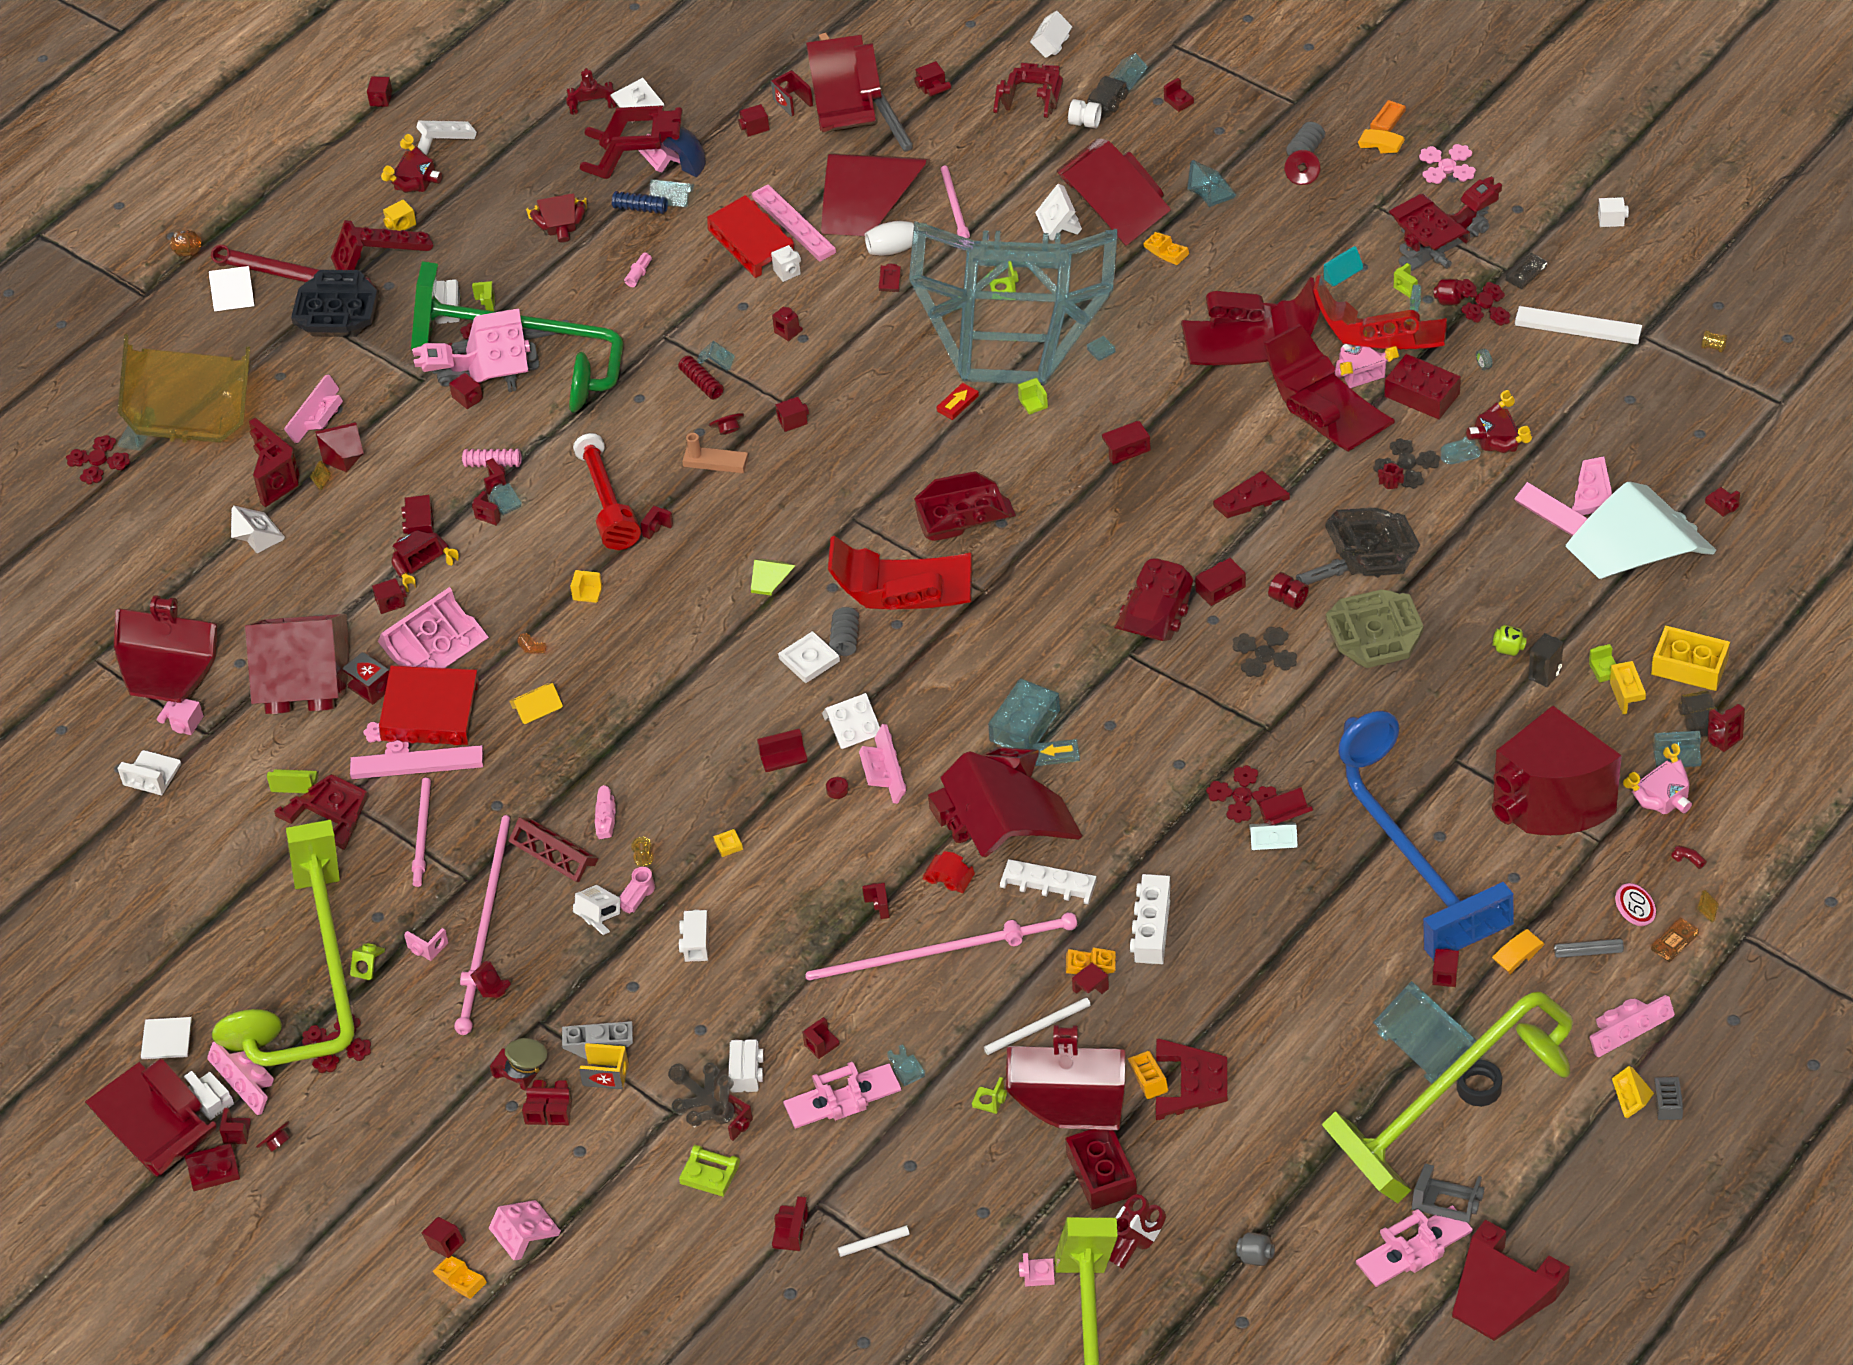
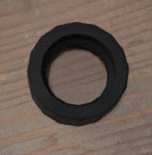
(1481, 1098)

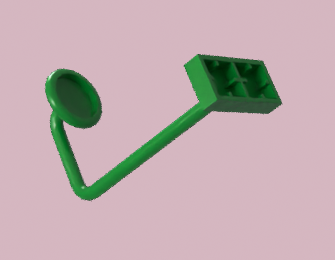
(428, 308)

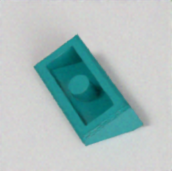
(1342, 266)

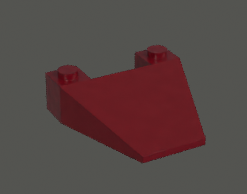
(1499, 1291)

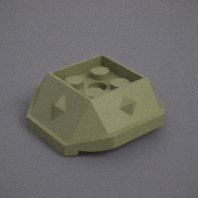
(1375, 627)

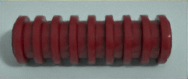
(700, 377)

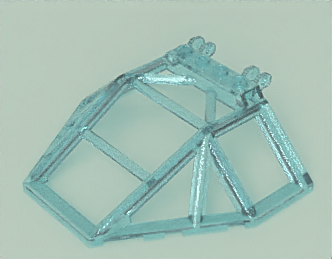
(1021, 255)

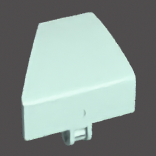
(1634, 531)

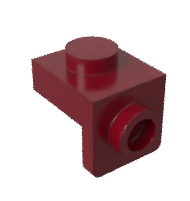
(496, 475)

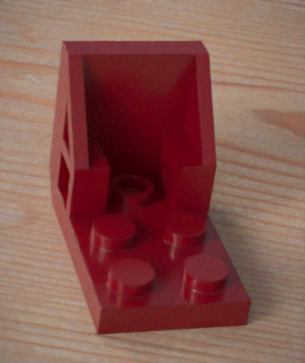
(276, 466)

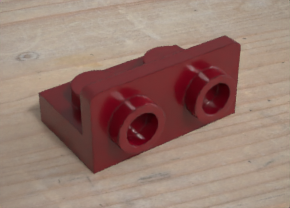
(1727, 728)
(212, 1167)

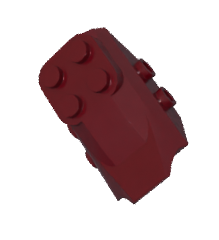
(960, 503)
(1157, 600)

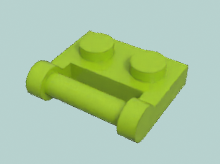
(708, 1177)

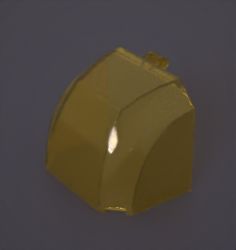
(182, 394)

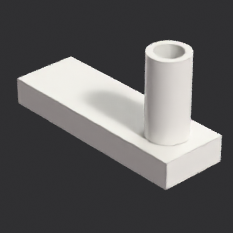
(443, 129)

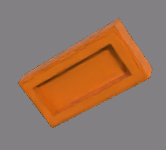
(1388, 116)

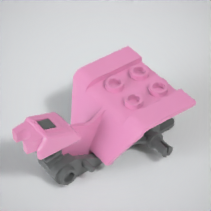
(493, 350)

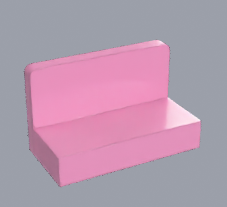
(660, 157)

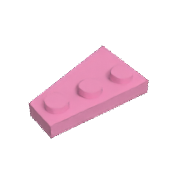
(1593, 486)

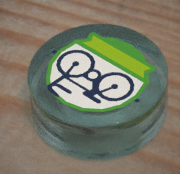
(1484, 359)

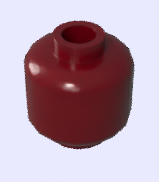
(1446, 292)

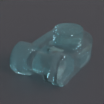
(1452, 452)

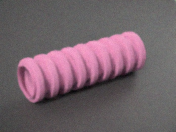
(501, 457)

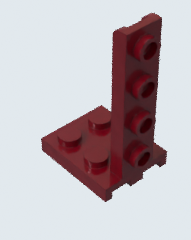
(352, 239)

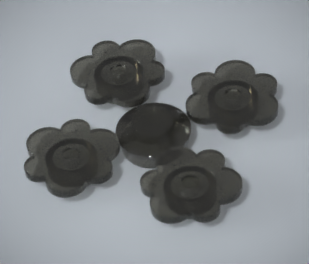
(1407, 461)
(1264, 653)

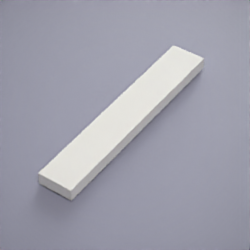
(1578, 325)

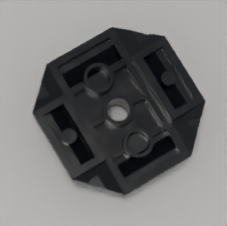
(335, 304)

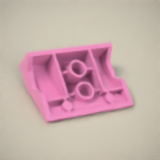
(432, 634)

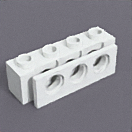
(1151, 920)

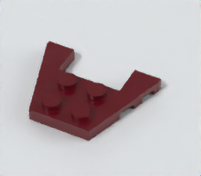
(333, 800)
(1202, 1078)

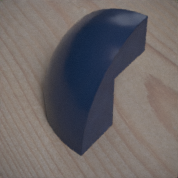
(689, 150)

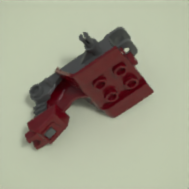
(1433, 232)

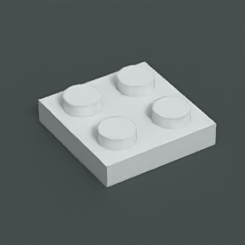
(809, 657)

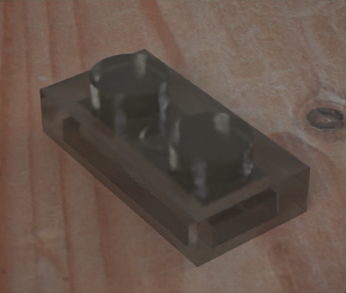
(1526, 270)

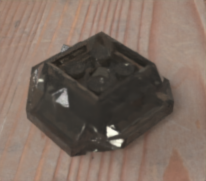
(1373, 541)

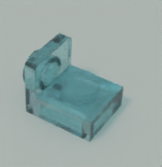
(505, 498)

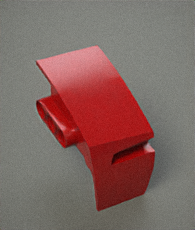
(1379, 330)
(900, 583)

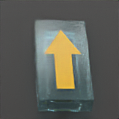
(1057, 752)

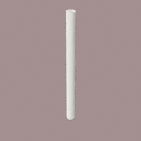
(1036, 1026)

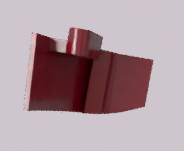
(844, 82)
(1116, 188)
(1243, 324)
(1317, 395)
(152, 1115)

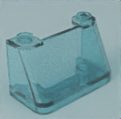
(1423, 1031)

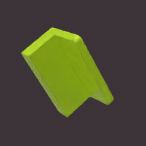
(291, 780)

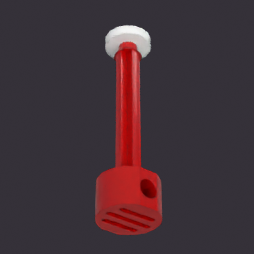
(616, 521)

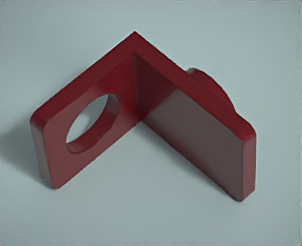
(742, 1121)

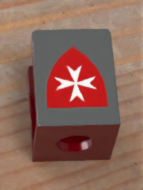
(794, 84)
(369, 677)

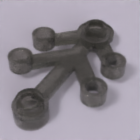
(704, 1096)

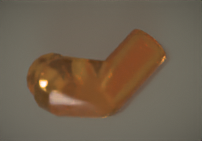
(529, 646)

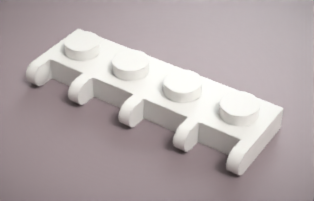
(1048, 880)

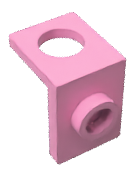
(425, 949)

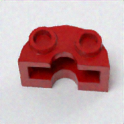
(949, 870)

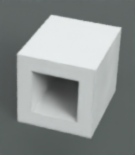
(1612, 212)

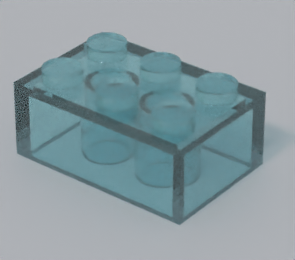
(1024, 716)

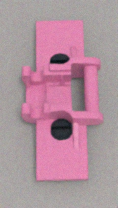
(844, 1101)
(1402, 1255)

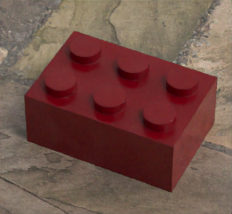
(1422, 386)
(1101, 1167)

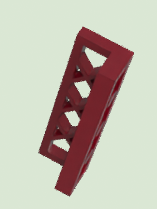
(558, 843)

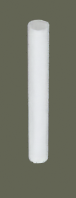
(873, 1241)

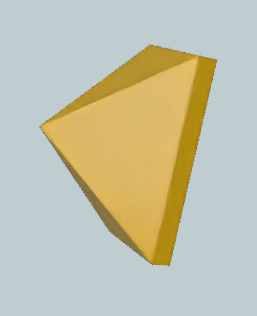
(1631, 1091)

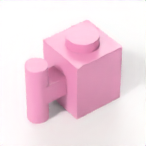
(182, 716)

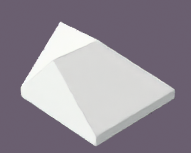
(254, 528)

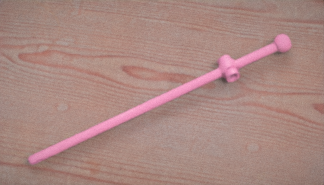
(1011, 933)
(463, 1024)

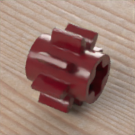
(1391, 476)

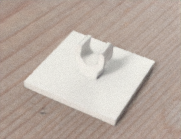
(636, 95)
(231, 288)
(166, 1038)

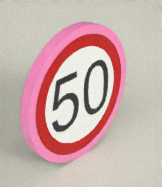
(1635, 904)

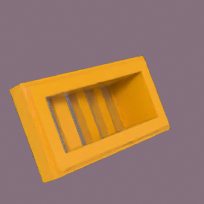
(1149, 1075)

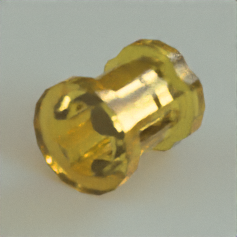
(1714, 341)
(646, 844)

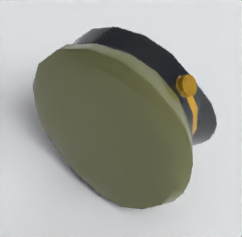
(524, 1057)

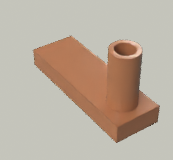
(713, 458)

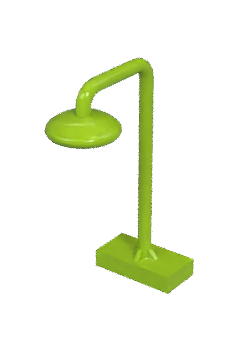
(312, 865)
(1370, 1153)
(1086, 1250)

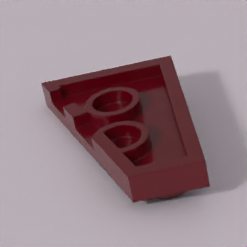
(1251, 493)

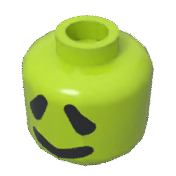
(1509, 640)

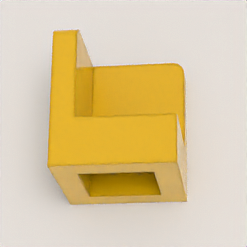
(586, 586)

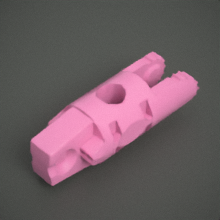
(604, 813)

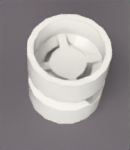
(1084, 113)

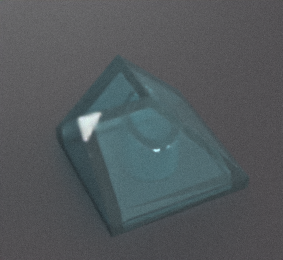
(1208, 184)

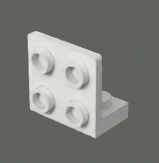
(852, 721)
(149, 772)

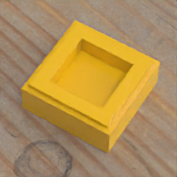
(728, 842)

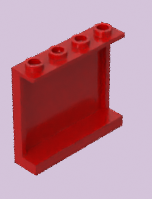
(428, 705)

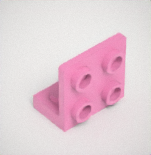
(520, 1223)

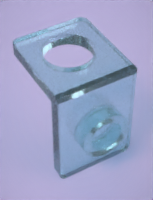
(717, 354)

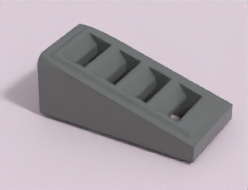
(1668, 1112)

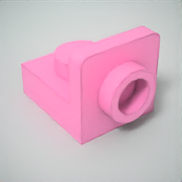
(1037, 1272)

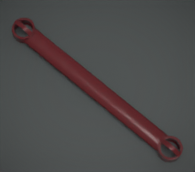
(264, 264)

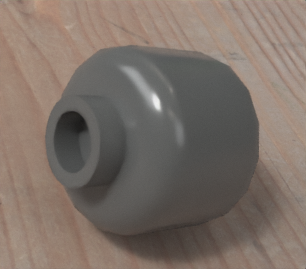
(1255, 1249)

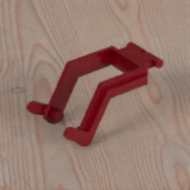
(1031, 74)
(664, 125)

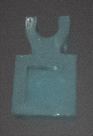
(906, 1067)

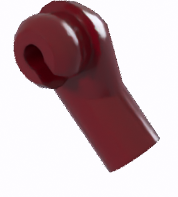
(1692, 855)

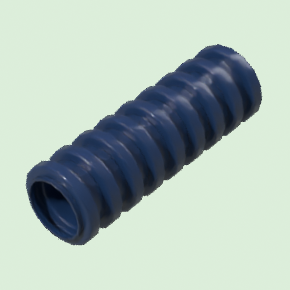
(639, 202)

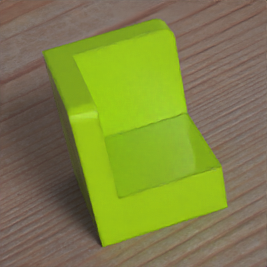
(1032, 396)

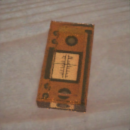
(1675, 939)

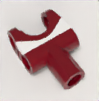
(1135, 1229)

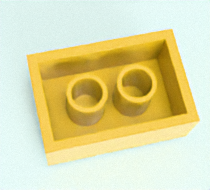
(1690, 658)

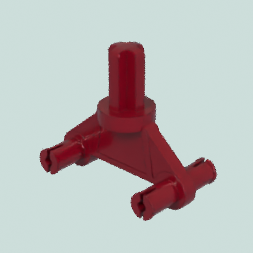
(589, 91)

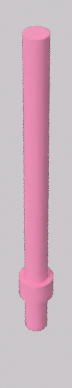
(962, 229)
(419, 864)

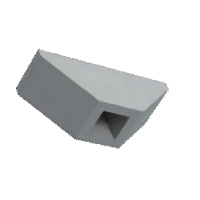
(614, 1034)

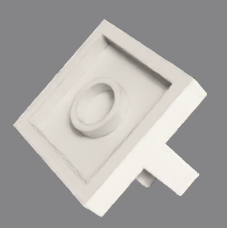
(1058, 213)

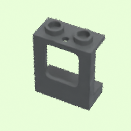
(1428, 1189)

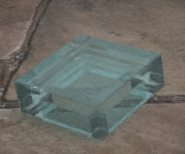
(1415, 299)
(1101, 348)

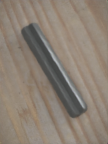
(1588, 948)

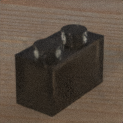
(1545, 660)

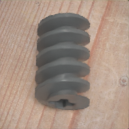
(1307, 138)
(844, 631)

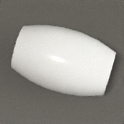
(889, 238)

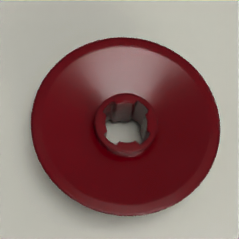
(1306, 176)
(727, 424)
(276, 1139)

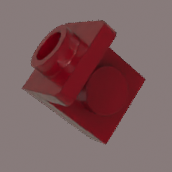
(1176, 96)
(890, 277)
(1723, 501)
(485, 510)
(654, 520)
(877, 894)
(488, 981)

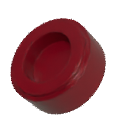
(837, 787)

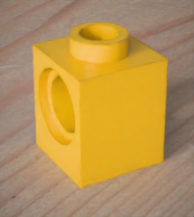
(399, 216)

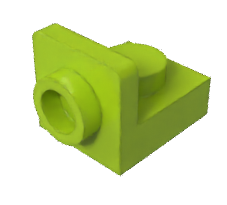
(1404, 280)
(485, 293)
(1601, 661)

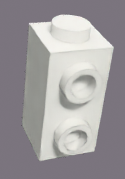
(695, 935)

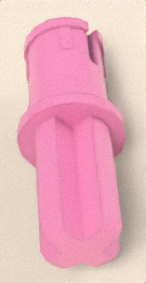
(638, 269)

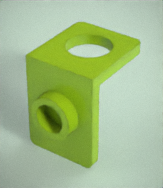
(1008, 281)
(365, 953)
(998, 1097)

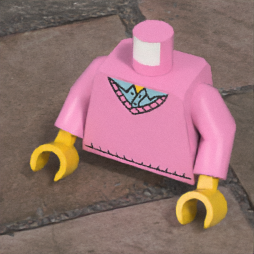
(1363, 364)
(1663, 787)

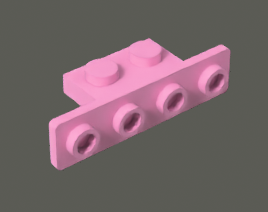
(315, 410)
(882, 765)
(1629, 1022)
(242, 1075)

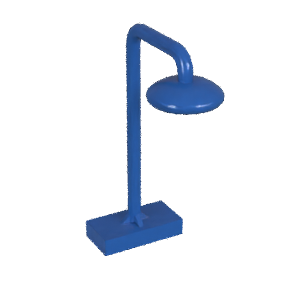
(1462, 922)

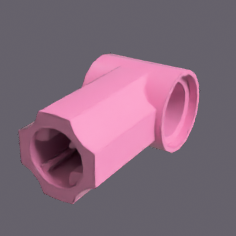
(637, 889)

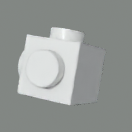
(786, 263)

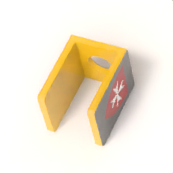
(601, 1076)

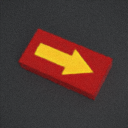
(957, 401)

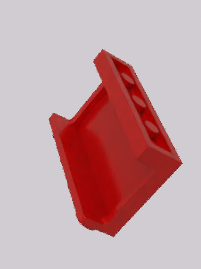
(747, 234)

